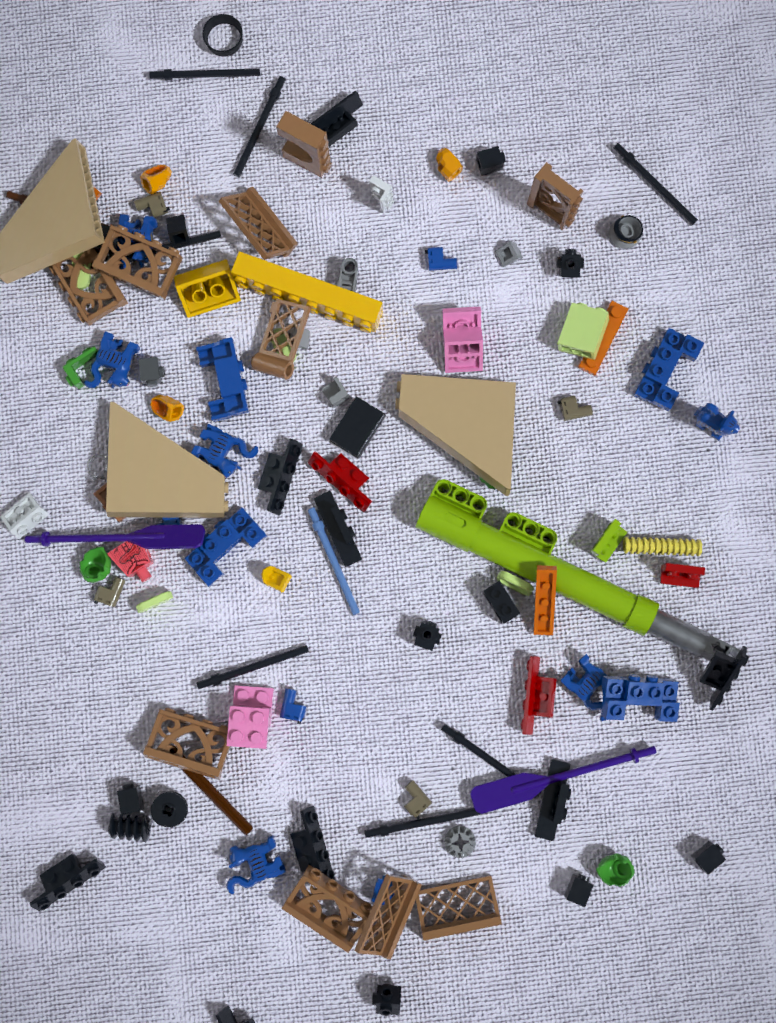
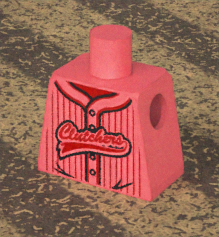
(132, 560)

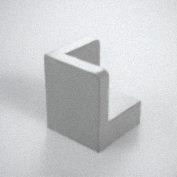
(335, 392)

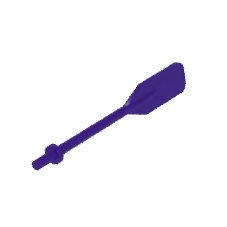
(151, 537)
(526, 786)

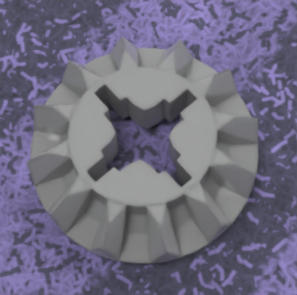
(465, 834)

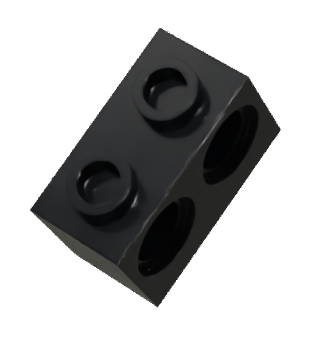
(501, 602)

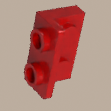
(681, 575)

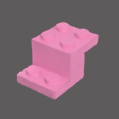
(462, 339)
(250, 717)

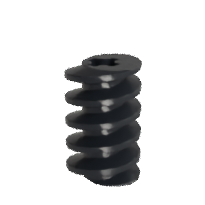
(129, 828)

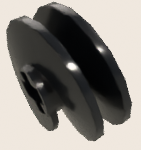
(165, 818)

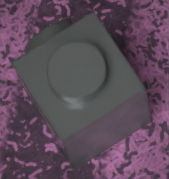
(151, 371)

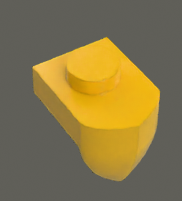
(275, 578)

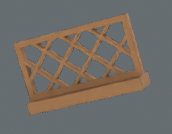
(261, 215)
(393, 923)
(465, 924)

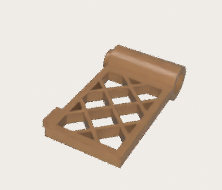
(271, 362)

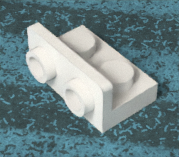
(382, 192)
(24, 516)

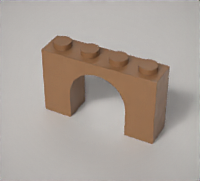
(304, 144)

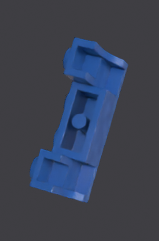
(657, 373)
(229, 376)
(220, 542)
(643, 691)

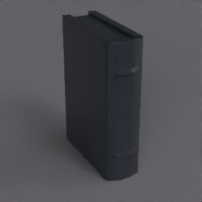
(357, 427)

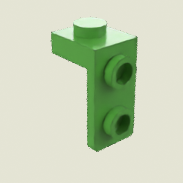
(74, 363)

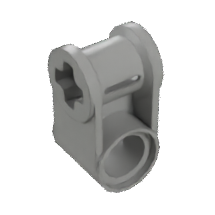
(346, 279)

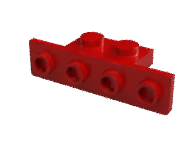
(344, 477)
(539, 696)

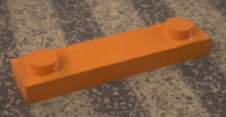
(616, 315)
(545, 600)

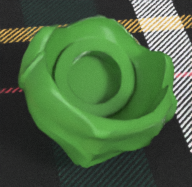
(95, 565)
(615, 870)

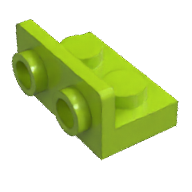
(608, 541)

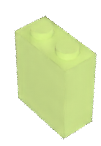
(583, 330)

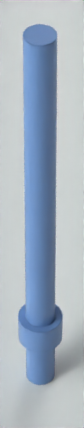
(318, 527)

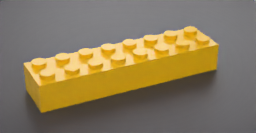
(308, 291)

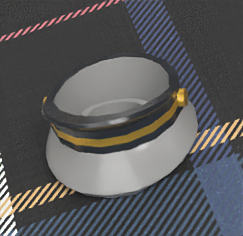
(626, 231)

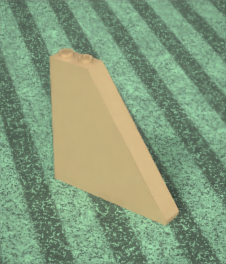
(54, 220)
(464, 419)
(157, 476)

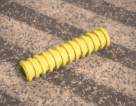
(662, 546)

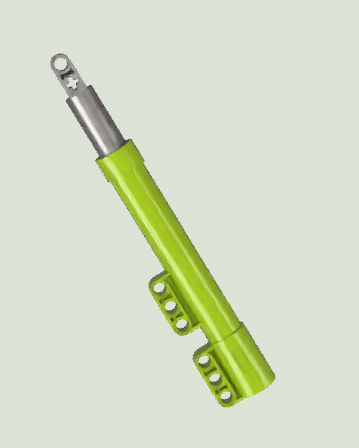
(520, 553)

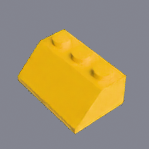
(206, 288)

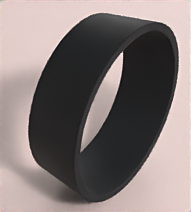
(222, 19)

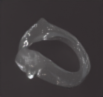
(91, 474)

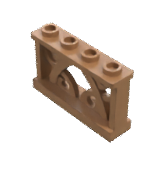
(548, 183)
(112, 269)
(110, 292)
(163, 754)
(328, 889)

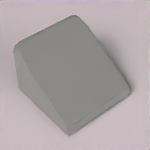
(509, 253)
(304, 343)

